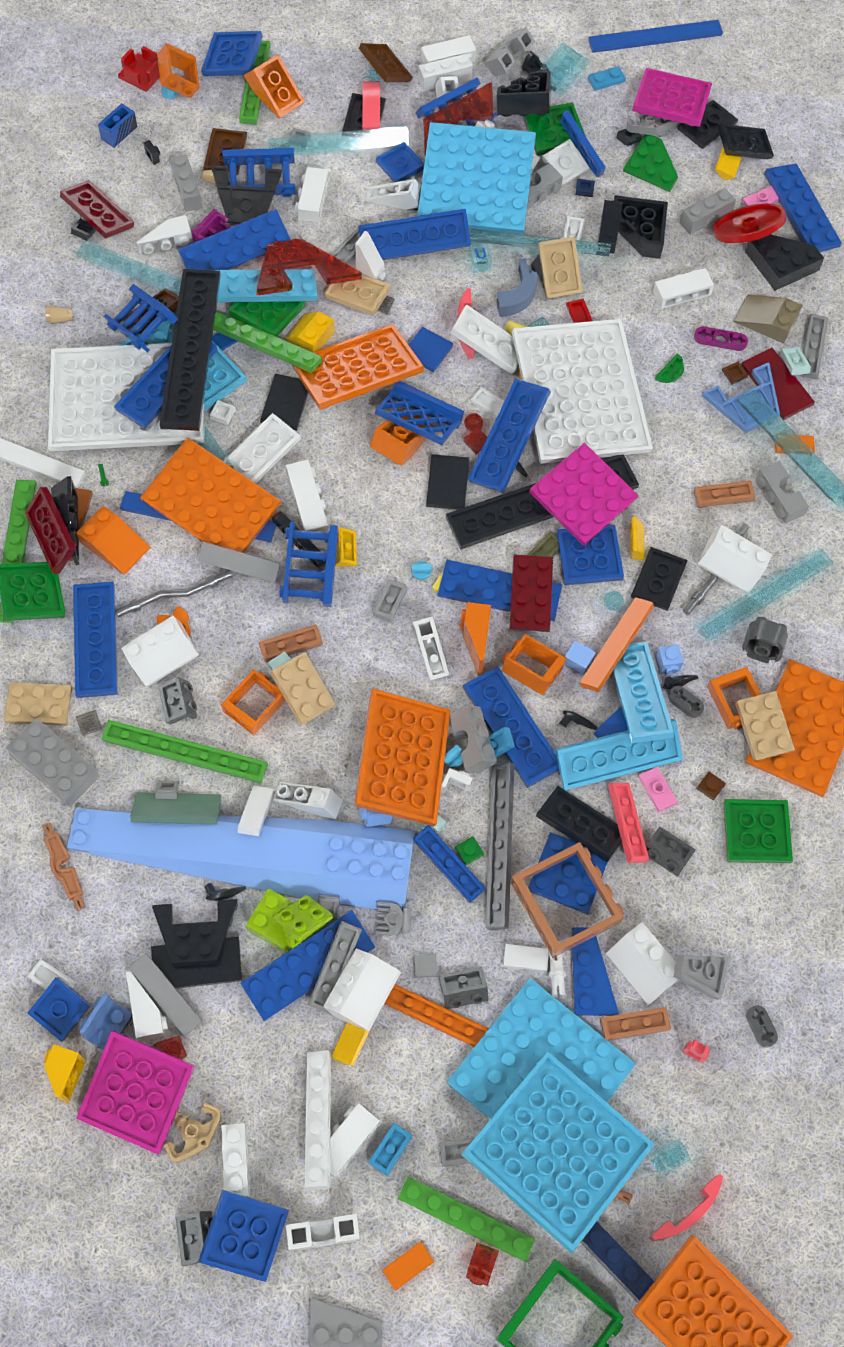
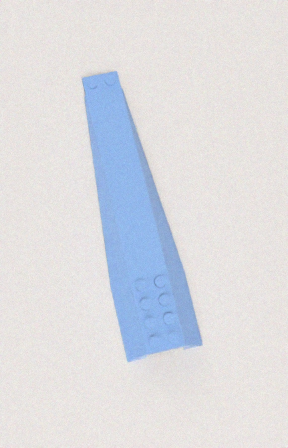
(287, 856)

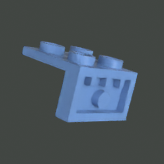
(105, 1018)

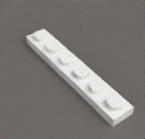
(318, 1120)

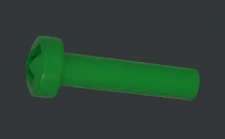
(103, 478)

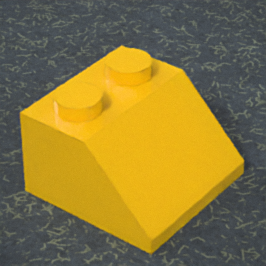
(311, 331)
(63, 1071)

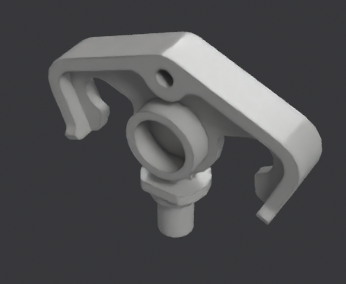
(649, 125)

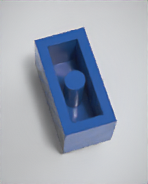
(117, 125)

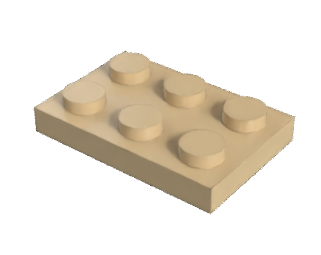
(560, 267)
(360, 294)
(302, 688)
(41, 701)
(764, 726)

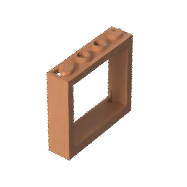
(536, 915)

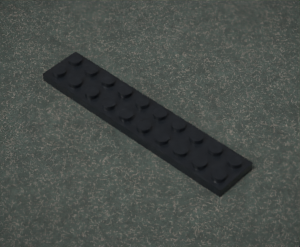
(190, 350)
(513, 510)

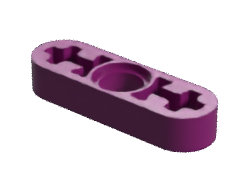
(724, 333)

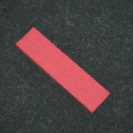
(628, 823)

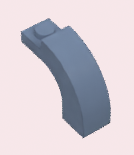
(520, 298)

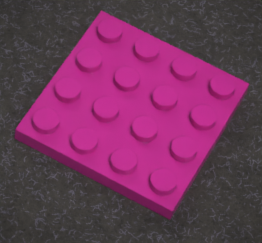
(672, 97)
(583, 494)
(135, 1092)

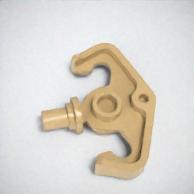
(197, 1136)

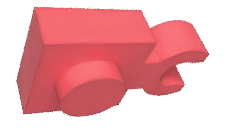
(697, 1050)

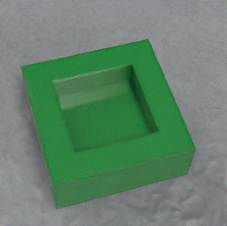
(469, 850)

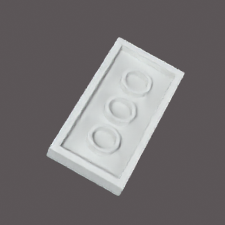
(486, 338)
(263, 448)

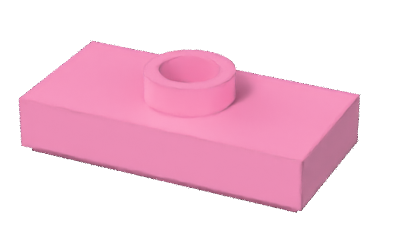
(761, 197)
(658, 789)

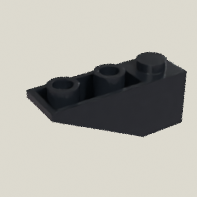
(610, 223)

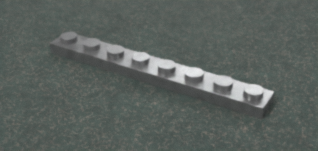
(500, 847)

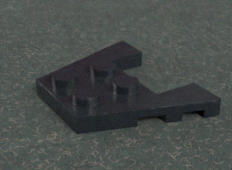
(245, 202)
(195, 942)

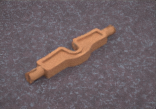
(67, 876)

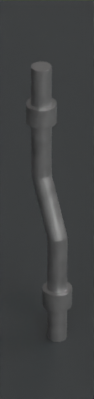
(698, 597)
(135, 605)

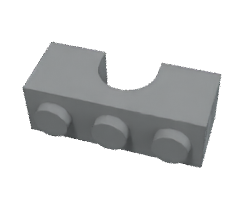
(503, 58)
(547, 181)
(186, 183)
(698, 214)
(787, 505)
(479, 752)

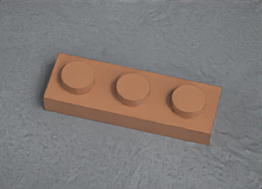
(724, 494)
(291, 643)
(635, 1024)

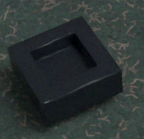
(628, 138)
(152, 152)
(82, 229)

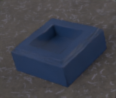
(585, 187)

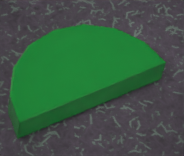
(672, 370)

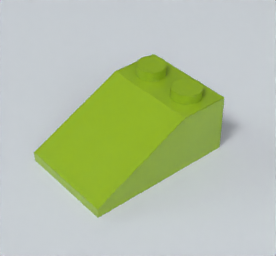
(262, 923)

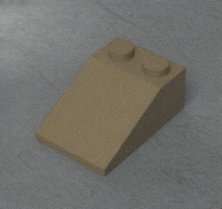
(769, 316)

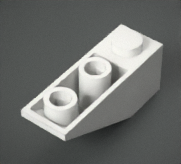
(174, 227)
(311, 799)

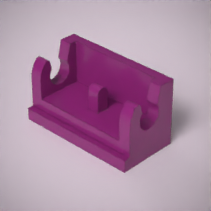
(210, 225)

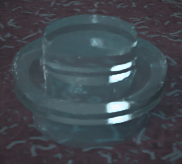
(373, 75)
(613, 600)

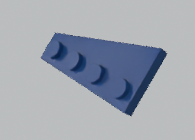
(590, 980)

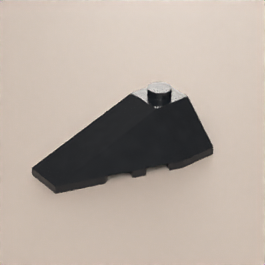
(66, 500)

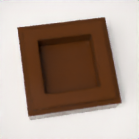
(735, 372)

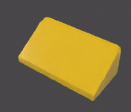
(727, 165)
(637, 545)
(346, 548)
(349, 1044)

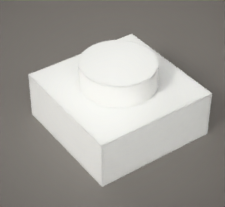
(222, 412)

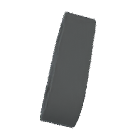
(683, 705)
(757, 1028)

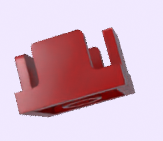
(140, 69)

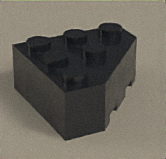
(525, 95)
(643, 224)
(783, 259)

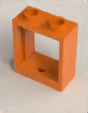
(169, 57)
(539, 652)
(717, 684)
(242, 718)

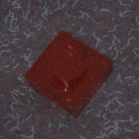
(475, 440)

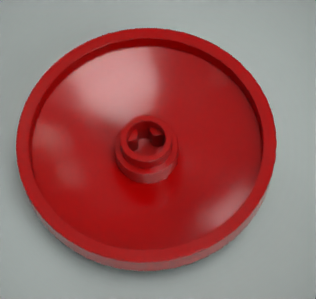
(749, 223)

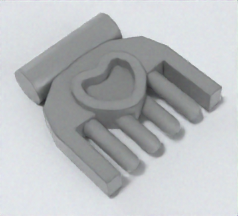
(394, 919)

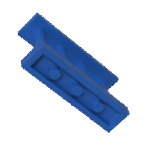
(454, 95)
(261, 156)
(145, 302)
(328, 556)

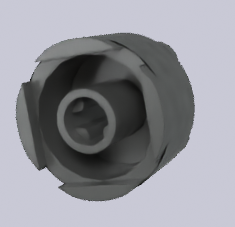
(765, 640)

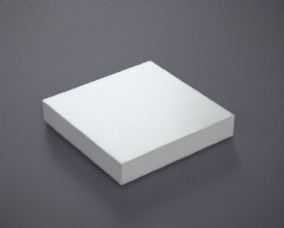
(566, 161)

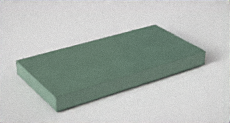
(183, 810)

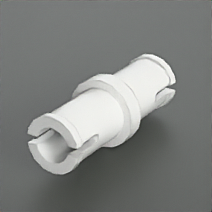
(557, 976)

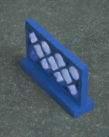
(424, 404)

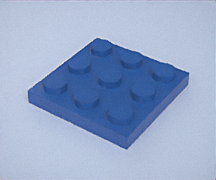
(232, 53)
(593, 562)
(567, 880)
(243, 1235)

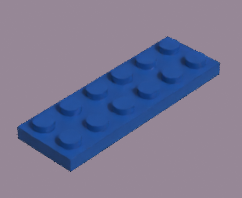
(802, 207)
(419, 234)
(235, 244)
(146, 396)
(509, 435)
(483, 586)
(95, 639)
(503, 708)
(297, 969)

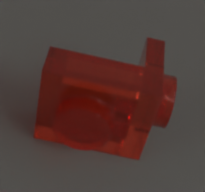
(172, 1046)
(481, 1264)

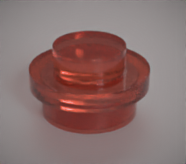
(473, 422)

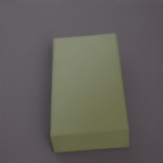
(546, 547)

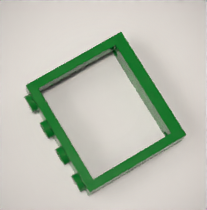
(555, 1267)

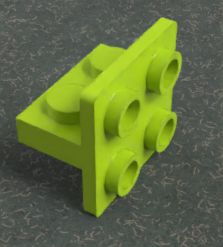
(302, 920)

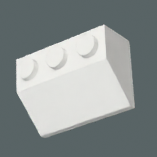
(734, 559)
(160, 651)
(644, 963)
(362, 989)

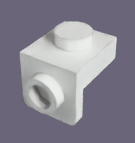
(460, 779)

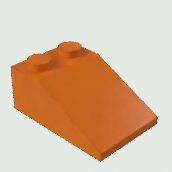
(274, 86)
(396, 441)
(112, 540)
(475, 630)

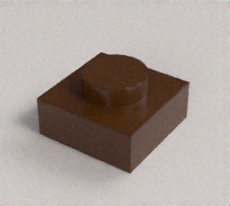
(711, 786)

